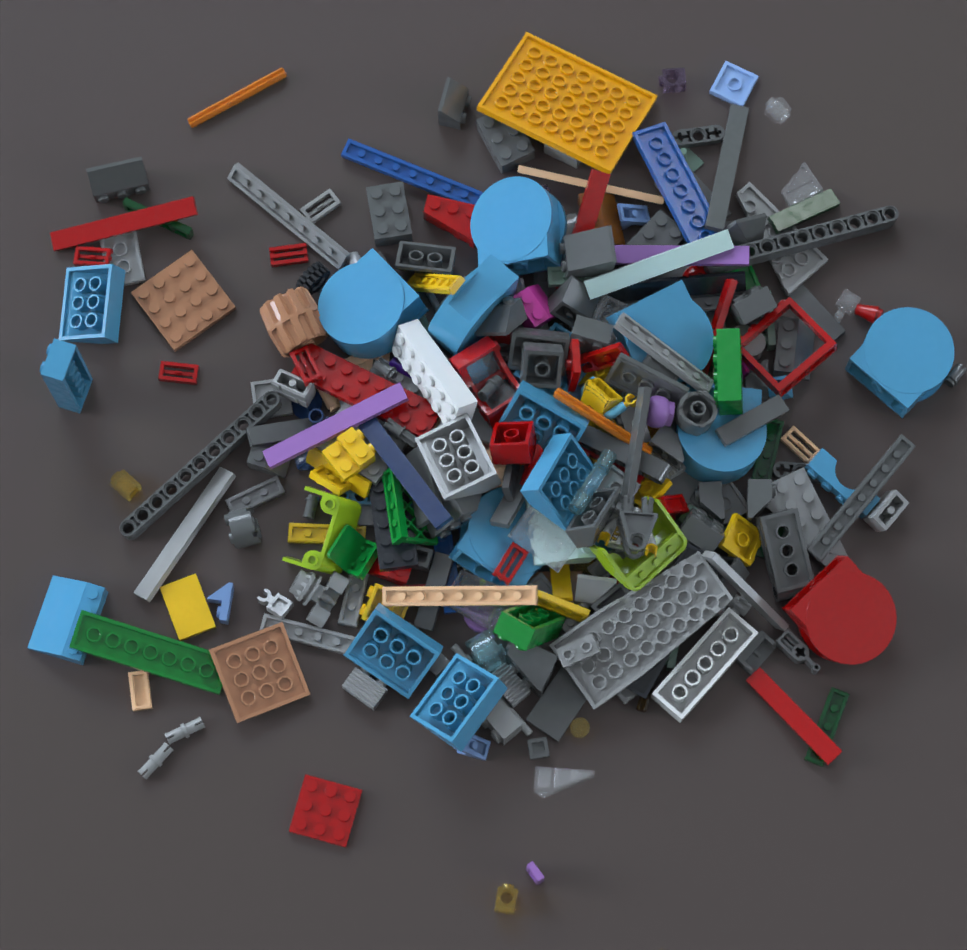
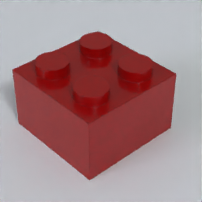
(513, 442)

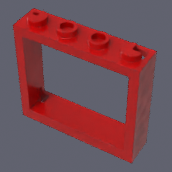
(804, 368)

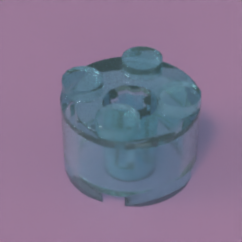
(486, 651)

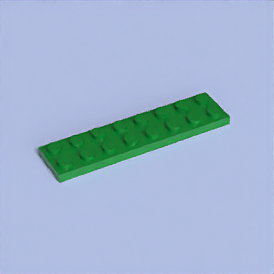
(145, 651)

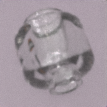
(777, 110)

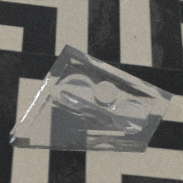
(801, 186)

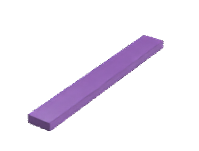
(633, 253)
(335, 425)

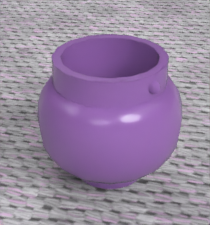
(660, 412)

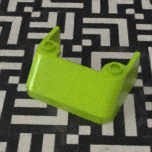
(344, 512)
(638, 572)

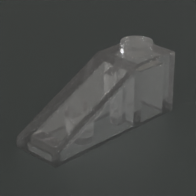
(558, 779)

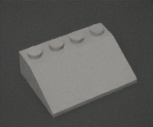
(458, 459)

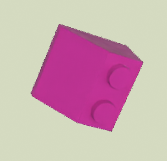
(535, 306)

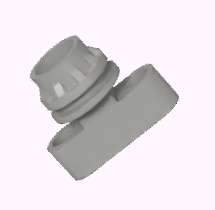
(308, 588)

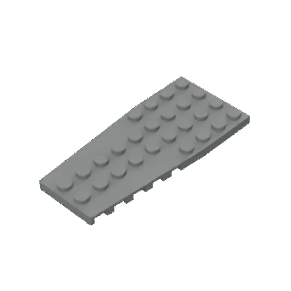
(645, 627)

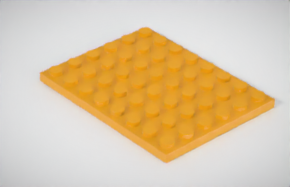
(567, 103)

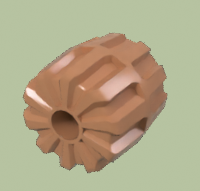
(293, 321)

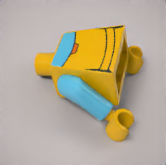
(603, 398)

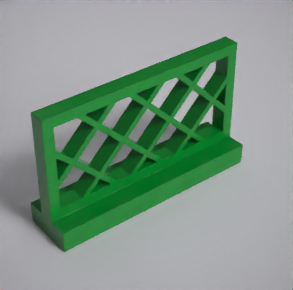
(396, 513)

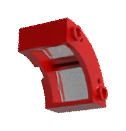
(478, 365)

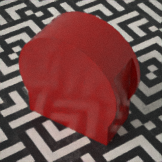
(844, 614)

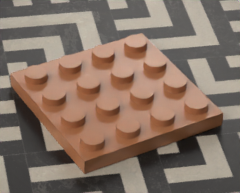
(183, 300)
(259, 672)

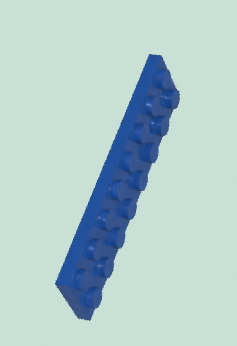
(674, 180)

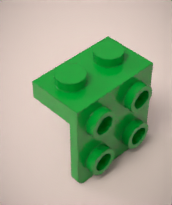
(353, 552)

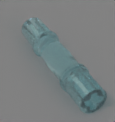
(592, 482)

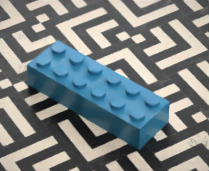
(66, 375)

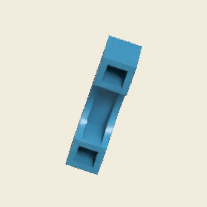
(823, 469)

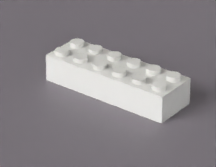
(432, 372)
(704, 665)

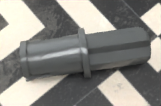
(400, 432)

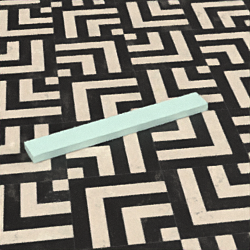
(658, 264)

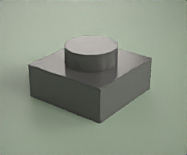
(538, 748)

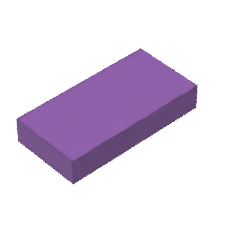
(535, 873)

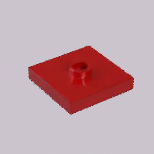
(573, 365)

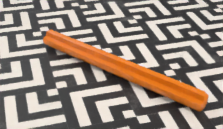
(237, 97)
(596, 418)

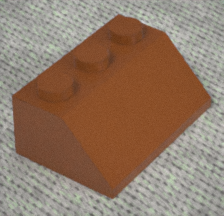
(608, 216)

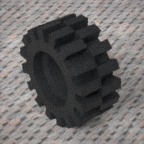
(314, 277)

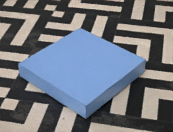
(733, 84)

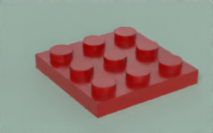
(325, 811)

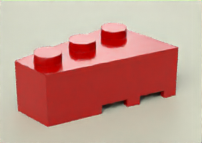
(450, 216)

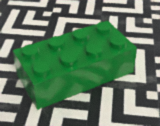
(728, 371)
(528, 626)

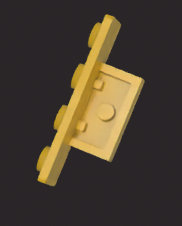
(328, 477)

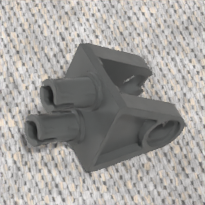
(635, 526)

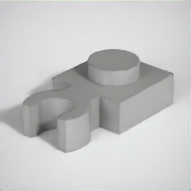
(276, 605)

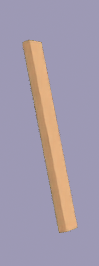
(583, 182)
(460, 595)

